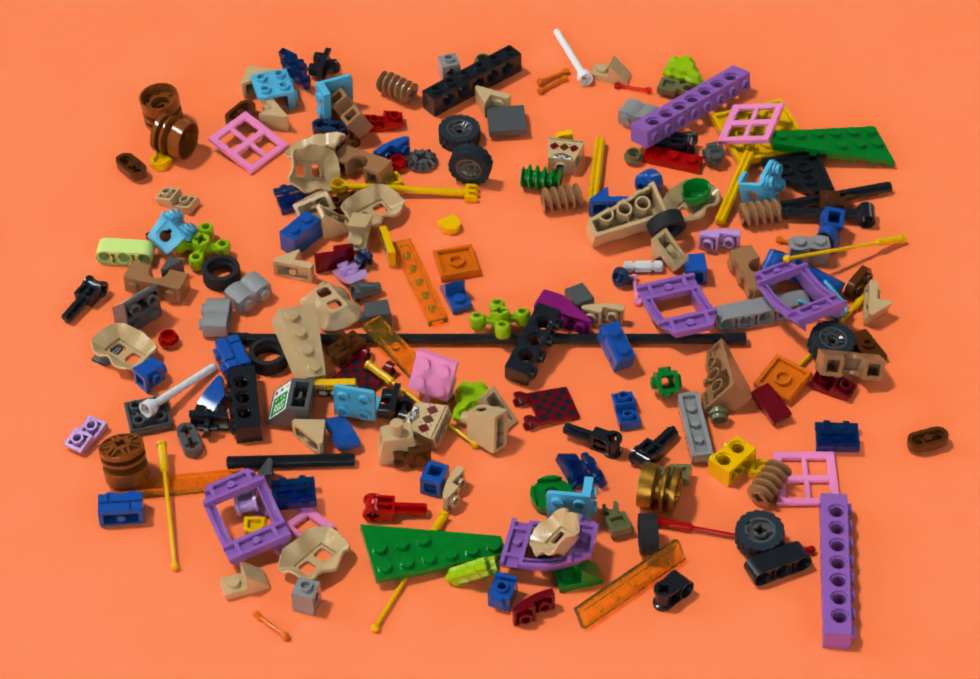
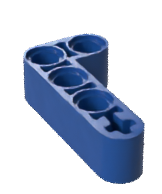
(776, 256)

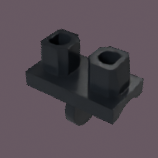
(323, 65)
(396, 402)
(209, 420)

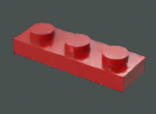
(673, 159)

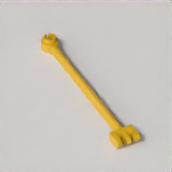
(339, 186)

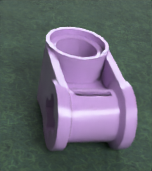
(247, 502)

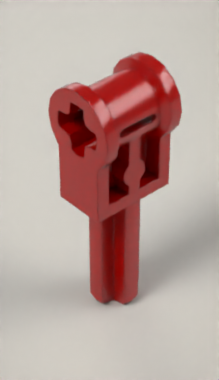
(386, 508)

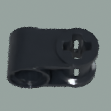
(671, 590)

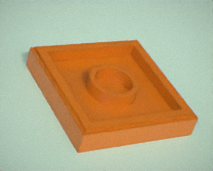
(456, 263)
(785, 378)

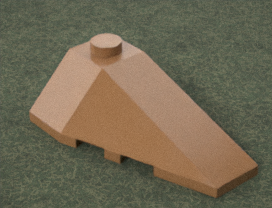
(724, 380)

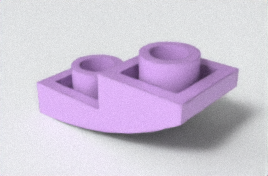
(713, 239)
(349, 272)
(88, 434)

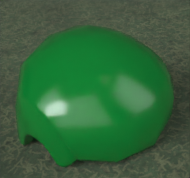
(696, 191)

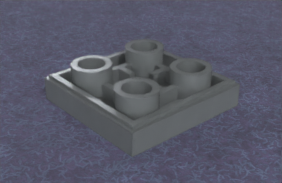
(506, 121)
(142, 425)

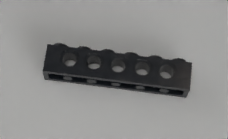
(462, 84)

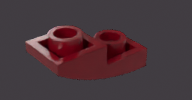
(328, 260)
(838, 387)
(771, 403)
(526, 610)

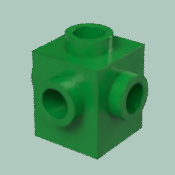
(673, 384)

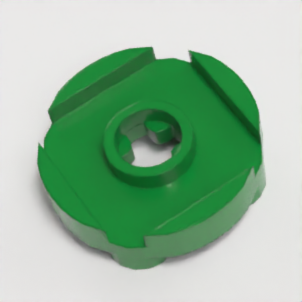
(543, 484)

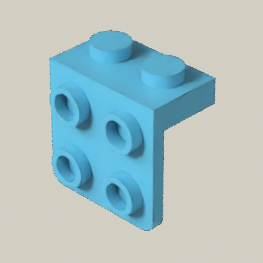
(275, 85)
(326, 88)
(355, 402)
(578, 503)

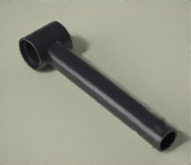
(863, 214)

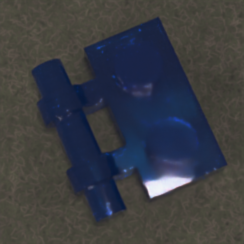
(295, 67)
(287, 200)
(836, 436)
(576, 469)
(294, 492)

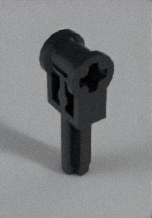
(679, 142)
(86, 294)
(599, 439)
(652, 450)

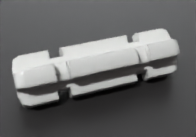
(643, 266)

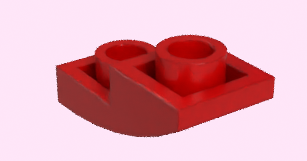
(387, 122)

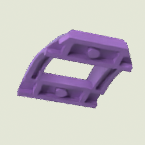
(676, 287)
(824, 301)
(254, 542)
(518, 542)

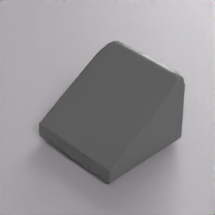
(174, 264)
(268, 471)

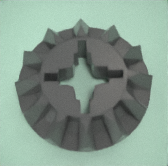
(424, 164)

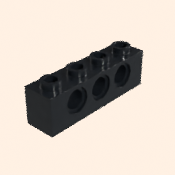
(542, 317)
(245, 404)

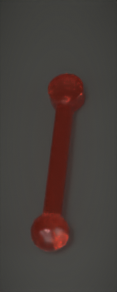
(617, 86)

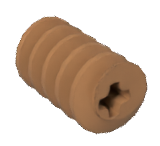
(396, 87)
(561, 196)
(759, 210)
(768, 482)

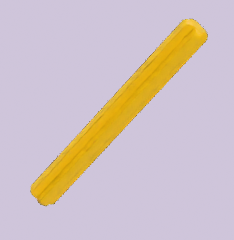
(597, 164)
(733, 189)

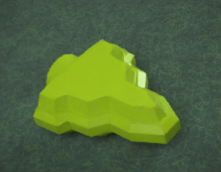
(683, 70)
(467, 397)
(473, 570)

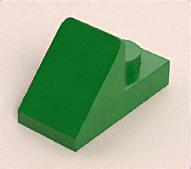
(577, 576)

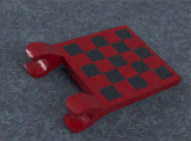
(364, 378)
(548, 407)

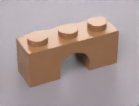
(350, 113)
(375, 168)
(744, 264)
(171, 287)
(863, 365)

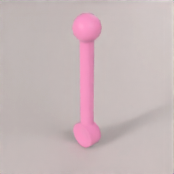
(637, 301)

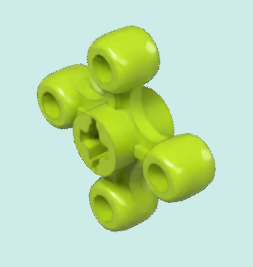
(203, 246)
(499, 319)

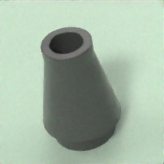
(364, 290)

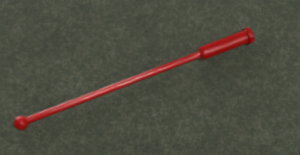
(685, 526)

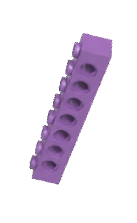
(690, 106)
(835, 571)

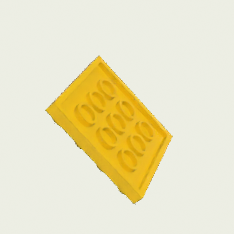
(760, 151)

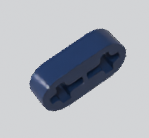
(322, 126)

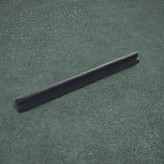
(857, 192)
(292, 461)

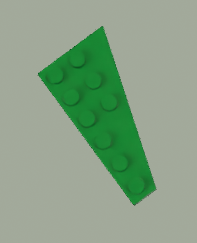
(837, 143)
(415, 552)

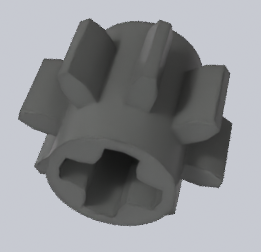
(713, 153)

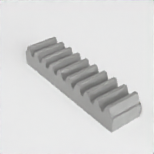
(694, 427)

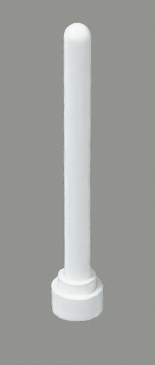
(583, 75)
(150, 406)

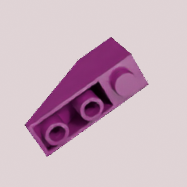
(572, 316)

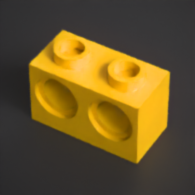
(731, 460)

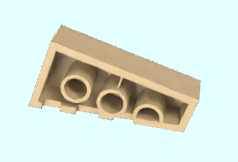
(625, 217)
(300, 340)

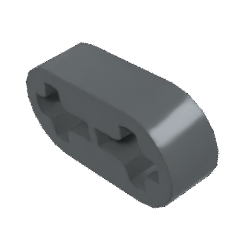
(193, 439)

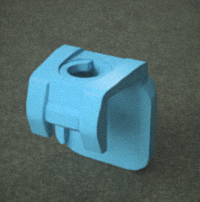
(768, 186)
(180, 231)

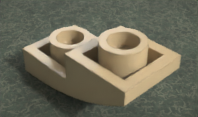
(173, 198)
(604, 312)
(452, 487)

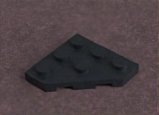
(803, 172)

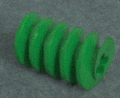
(540, 178)

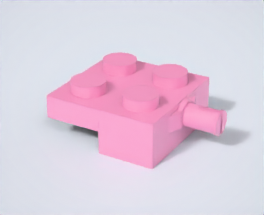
(433, 375)

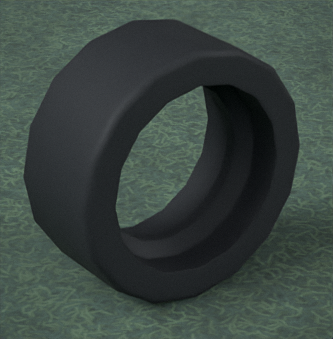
(670, 219)
(220, 262)
(267, 368)
(647, 533)

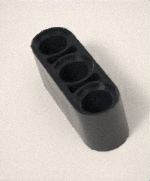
(777, 563)

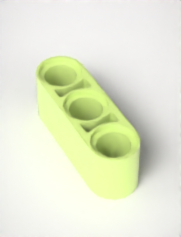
(124, 251)

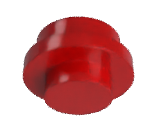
(399, 162)
(168, 338)

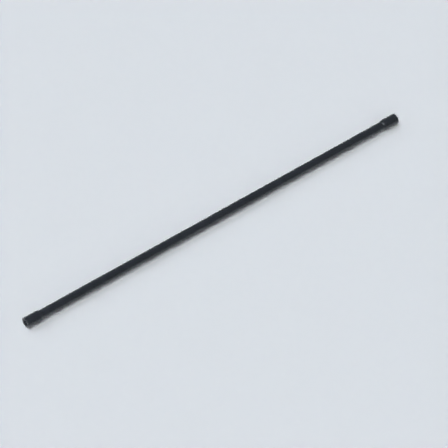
(730, 338)

